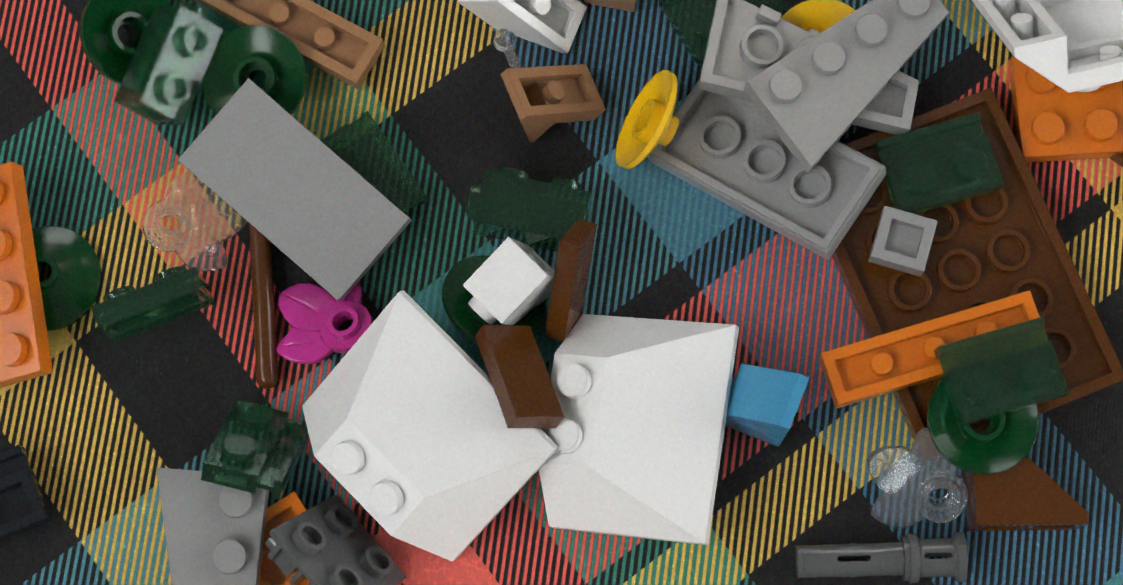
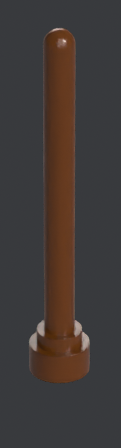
(263, 309)

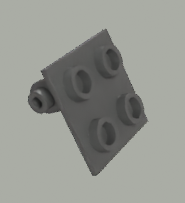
(331, 549)

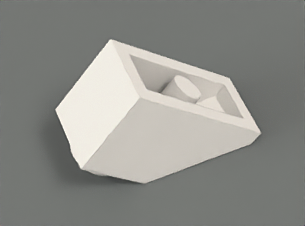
(539, 21)
(510, 283)

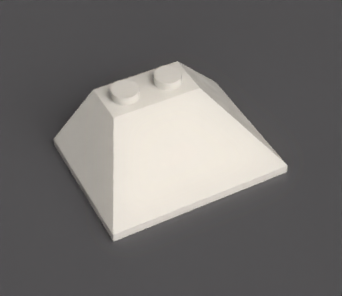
(1063, 40)
(639, 427)
(420, 433)

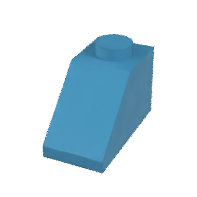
(764, 402)

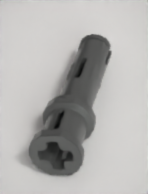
(887, 559)

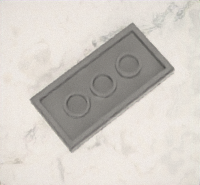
(742, 161)
(294, 190)

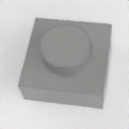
(902, 241)

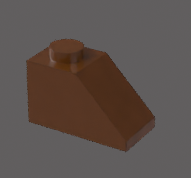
(1020, 501)

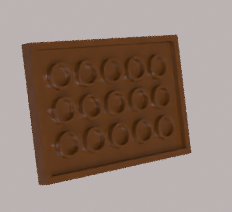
(977, 256)

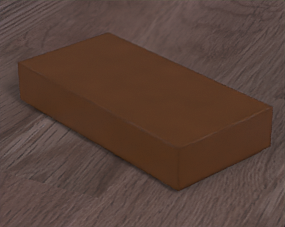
(570, 279)
(519, 376)

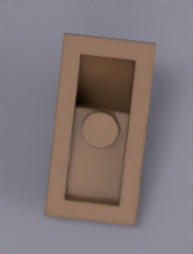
(552, 96)

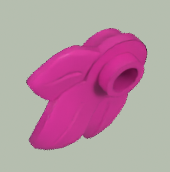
(316, 322)

